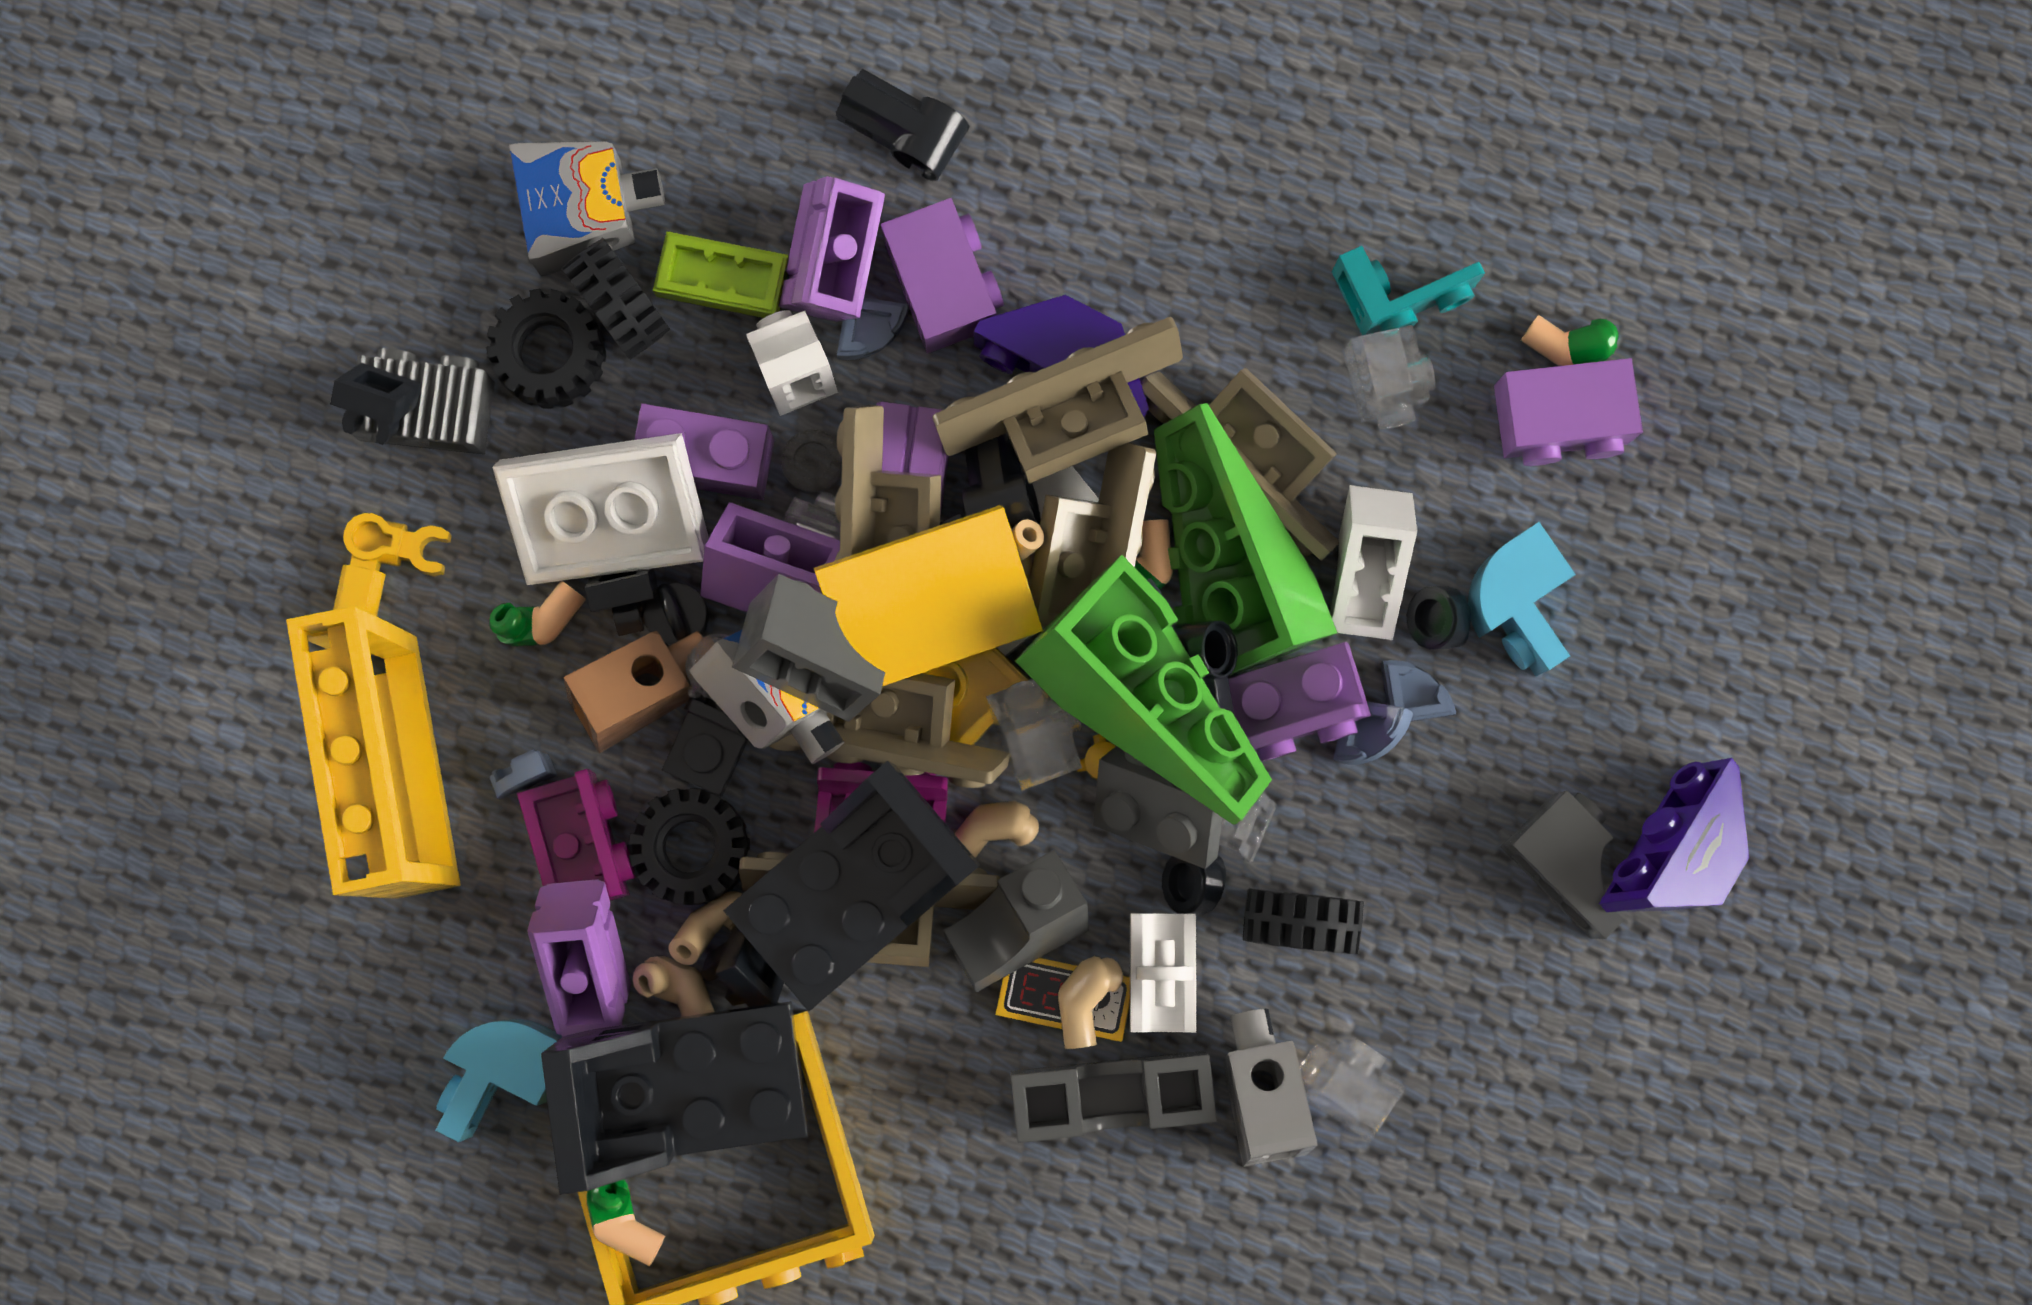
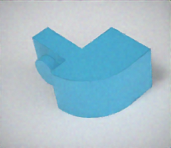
(1506, 593)
(494, 1056)

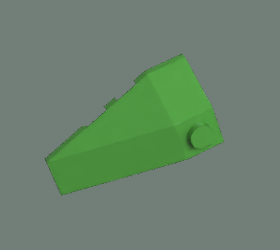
(1233, 547)
(1132, 681)

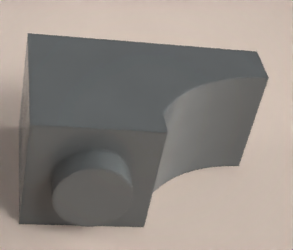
(800, 649)
(1563, 856)
(1019, 921)

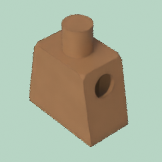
(615, 704)

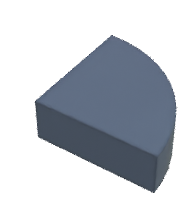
(873, 329)
(1415, 690)
(1375, 734)
(524, 772)

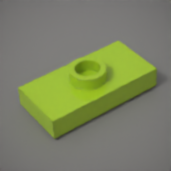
(720, 275)

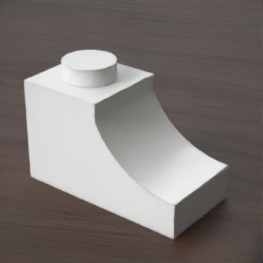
(791, 360)
(1373, 561)

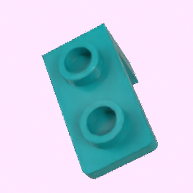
(1367, 286)

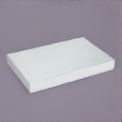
(603, 509)

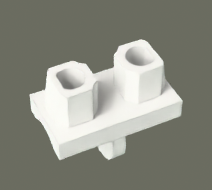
(1163, 973)

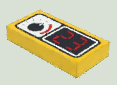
(1033, 997)

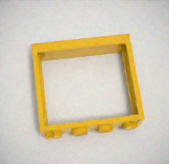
(372, 755)
(776, 1264)

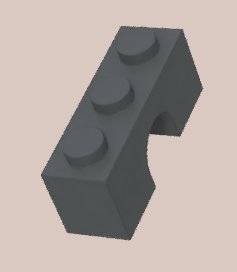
(1113, 1094)

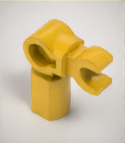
(386, 542)

